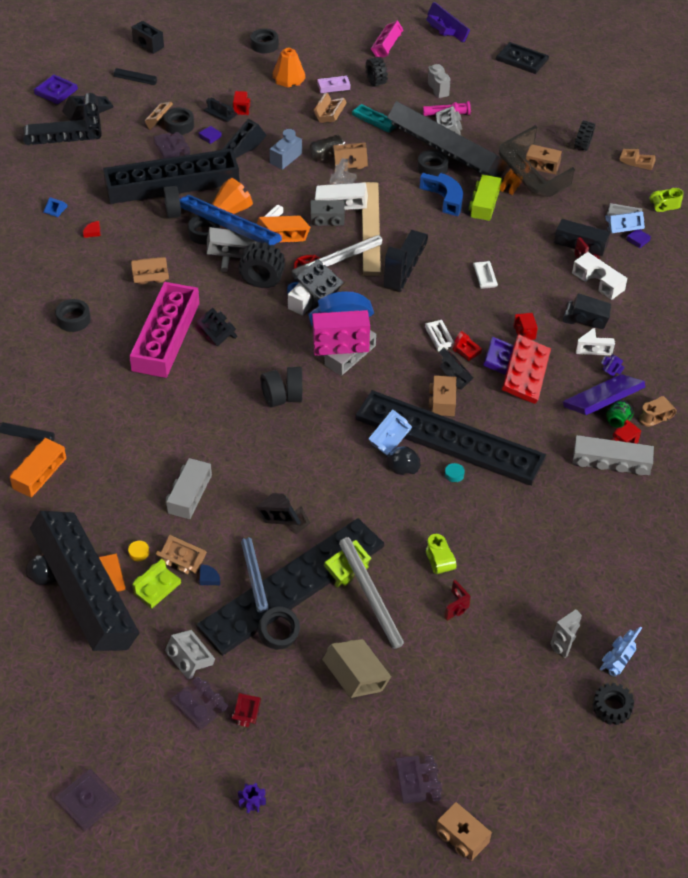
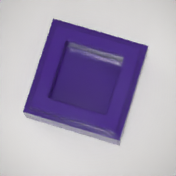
(210, 134)
(638, 238)

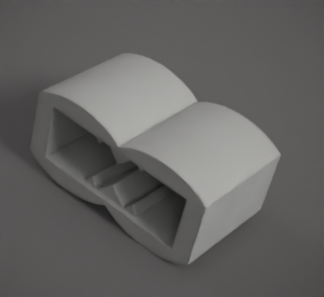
(438, 81)

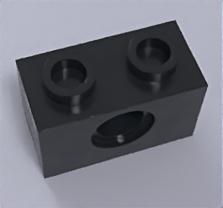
(147, 37)

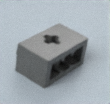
(327, 212)

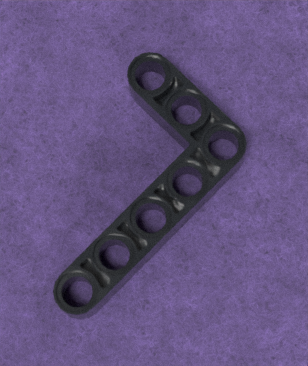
(68, 130)
(400, 261)

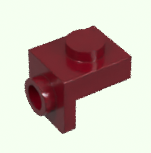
(246, 710)

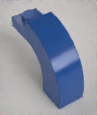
(448, 188)
(342, 303)

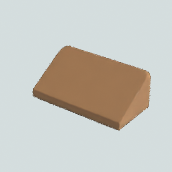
(157, 114)

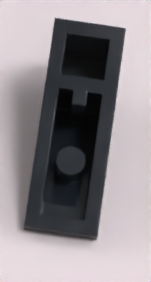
(75, 110)
(246, 138)
(277, 510)

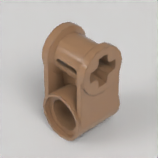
(656, 412)

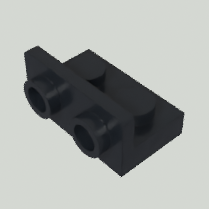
(216, 327)
(454, 368)

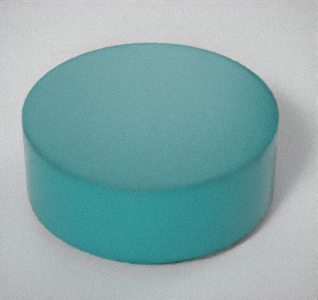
(454, 472)

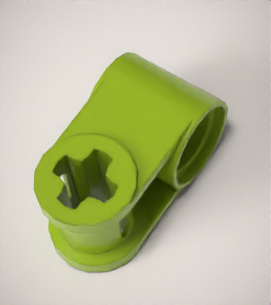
(668, 199)
(439, 554)

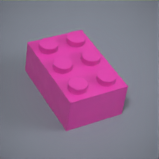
(341, 332)

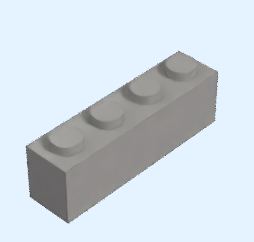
(613, 455)

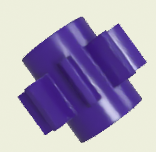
(612, 364)
(253, 792)

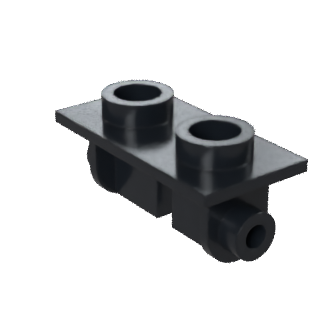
(220, 110)

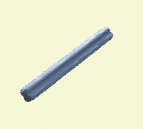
(254, 574)

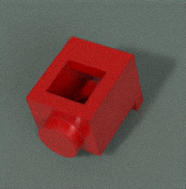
(241, 103)
(526, 325)
(628, 433)

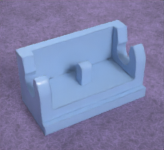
(625, 221)
(390, 433)

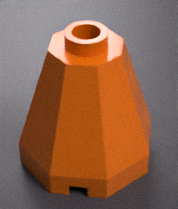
(288, 69)
(232, 197)

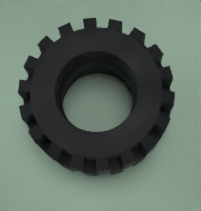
(262, 265)

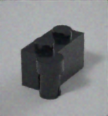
(587, 311)

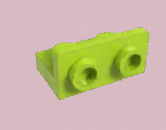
(340, 567)
(155, 584)

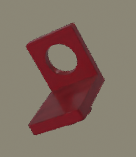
(582, 248)
(460, 605)

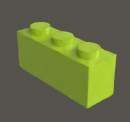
(485, 197)

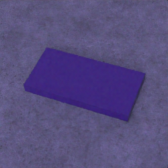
(604, 394)

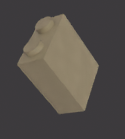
(356, 668)

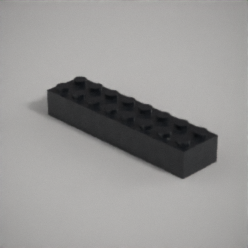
(446, 141)
(186, 172)
(84, 581)

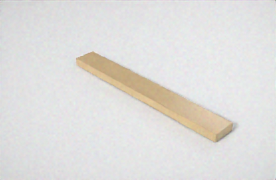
(370, 228)

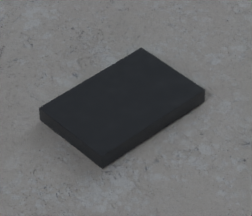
(522, 57)

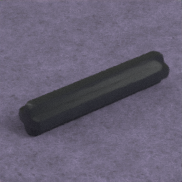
(135, 76)
(26, 432)

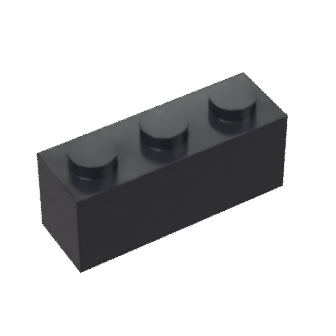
(595, 238)

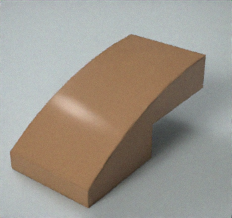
(632, 158)

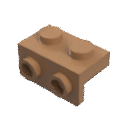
(329, 110)
(150, 270)
(182, 554)

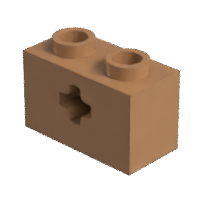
(357, 151)
(544, 158)
(444, 395)
(463, 831)

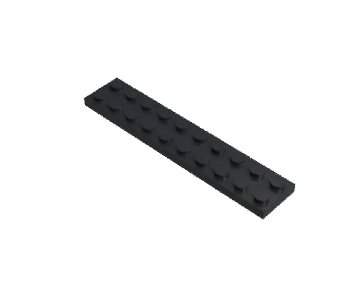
(456, 438)
(283, 588)

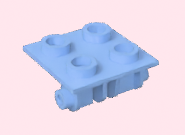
(621, 653)

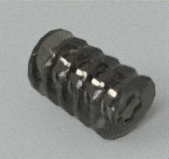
(325, 147)

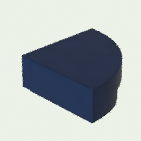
(208, 576)

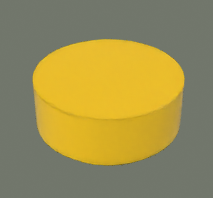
(138, 550)

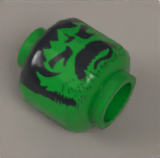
(619, 413)

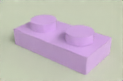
(333, 84)

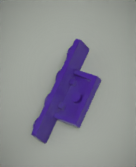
(446, 23)

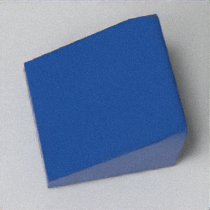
(54, 207)

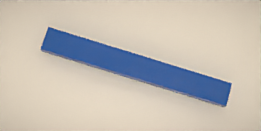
(229, 220)

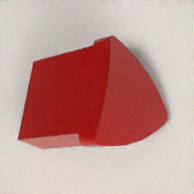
(466, 346)

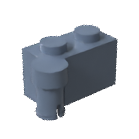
(286, 149)

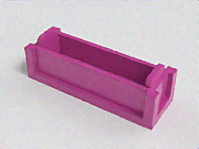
(387, 39)

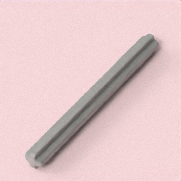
(342, 254)
(371, 593)

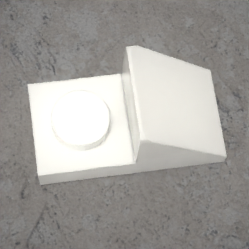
(591, 345)

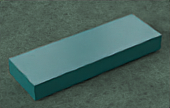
(373, 117)

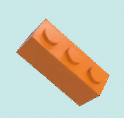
(289, 227)
(38, 467)

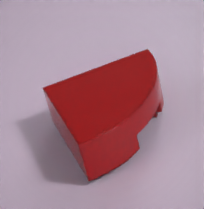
(92, 230)

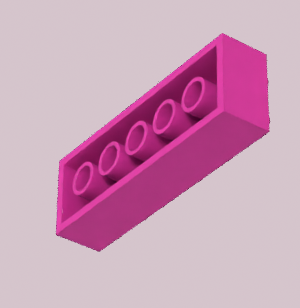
(164, 330)

